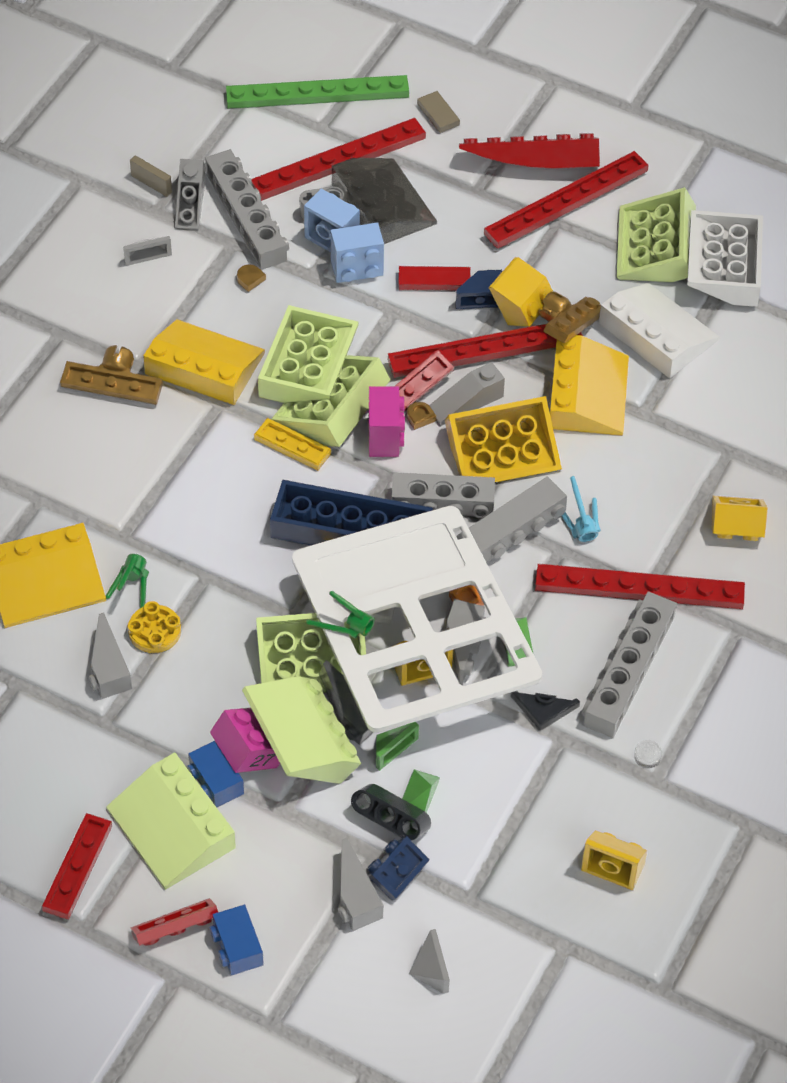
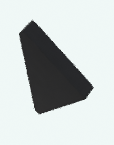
(544, 708)

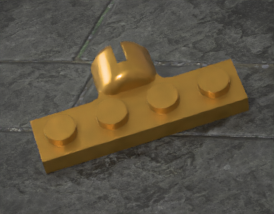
(568, 319)
(112, 378)

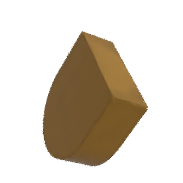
(250, 276)
(420, 415)

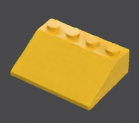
(202, 361)
(588, 387)
(504, 440)
(48, 575)

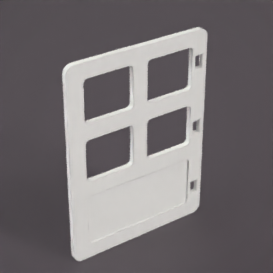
(397, 569)

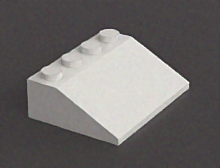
(726, 256)
(656, 328)

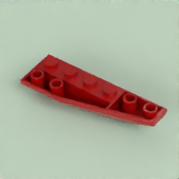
(539, 152)

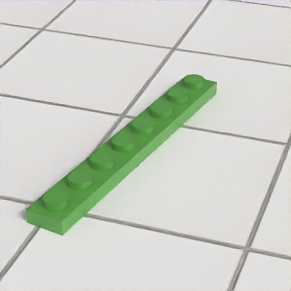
(317, 91)

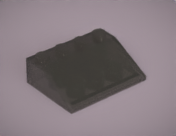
(382, 196)

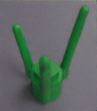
(131, 570)
(359, 621)

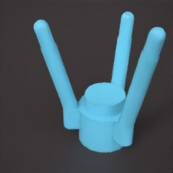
(585, 527)

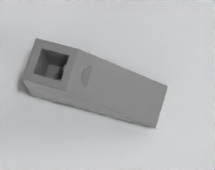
(190, 193)
(462, 614)

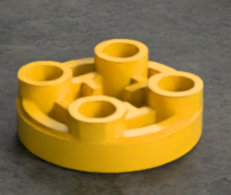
(154, 628)

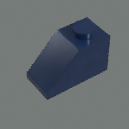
(476, 291)

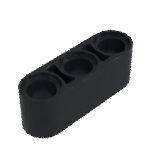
(378, 811)

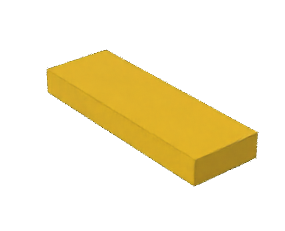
(292, 444)

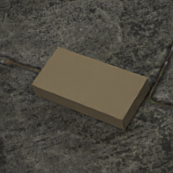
(438, 111)
(151, 176)

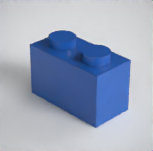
(215, 774)
(237, 940)

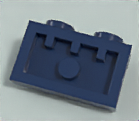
(397, 866)

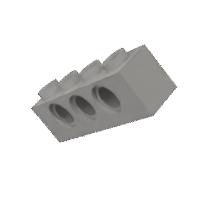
(469, 494)

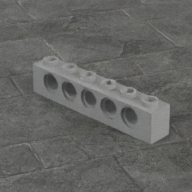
(246, 209)
(606, 717)

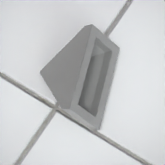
(147, 250)
(430, 964)

